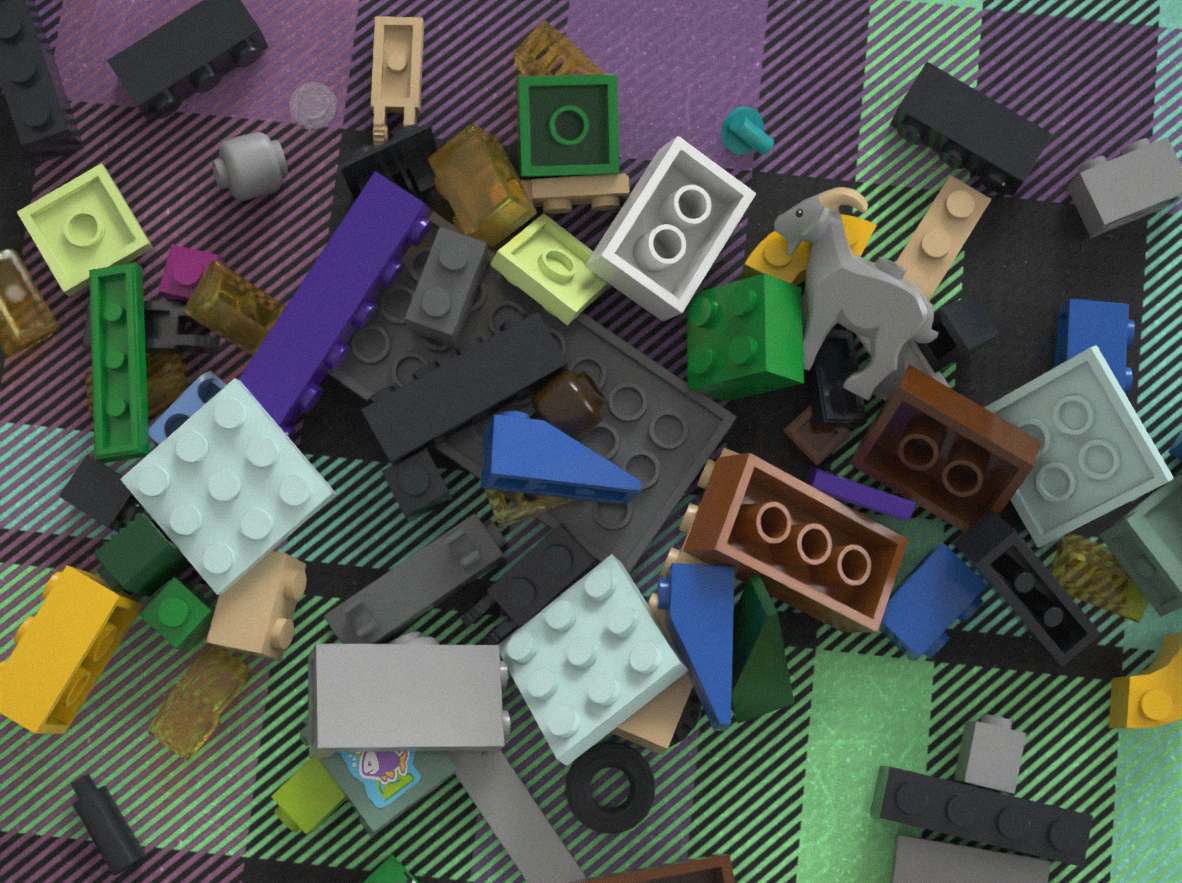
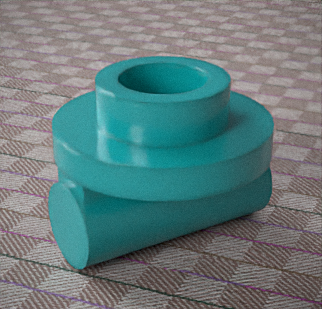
(745, 132)

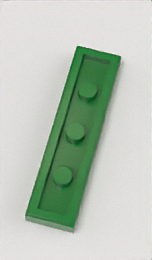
(119, 363)

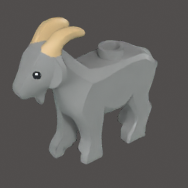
(854, 293)

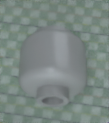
(250, 166)

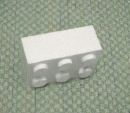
(670, 229)

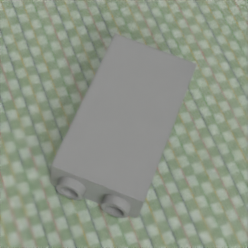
(406, 698)

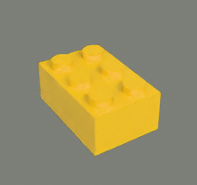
(64, 650)

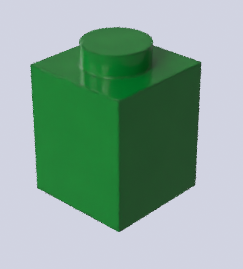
(179, 614)

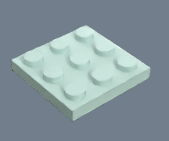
(1089, 448)
(228, 486)
(591, 659)

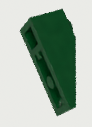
(758, 656)

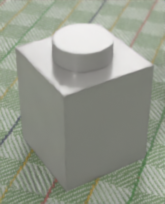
(990, 754)

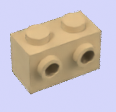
(259, 608)

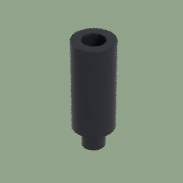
(106, 825)

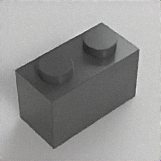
(447, 287)

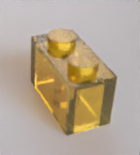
(481, 186)

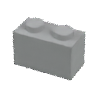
(1127, 186)

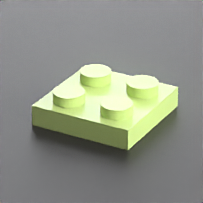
(84, 228)
(550, 268)

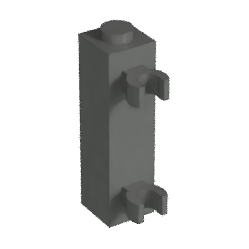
(418, 583)

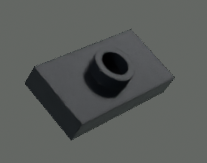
(832, 365)

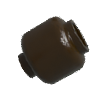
(569, 403)

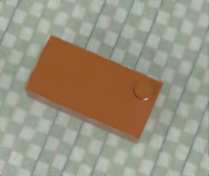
(798, 541)

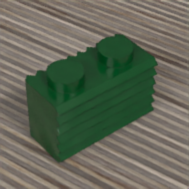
(139, 558)

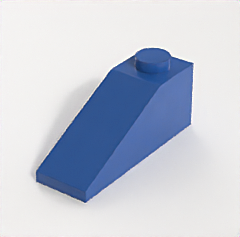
(542, 460)
(701, 627)

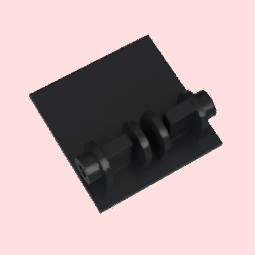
(402, 155)

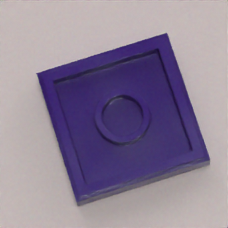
(860, 494)

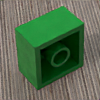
(567, 125)
(745, 338)

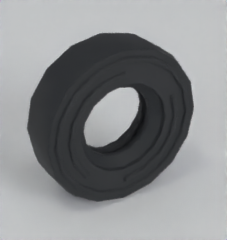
(630, 811)

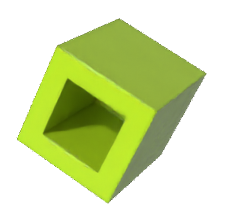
(308, 798)

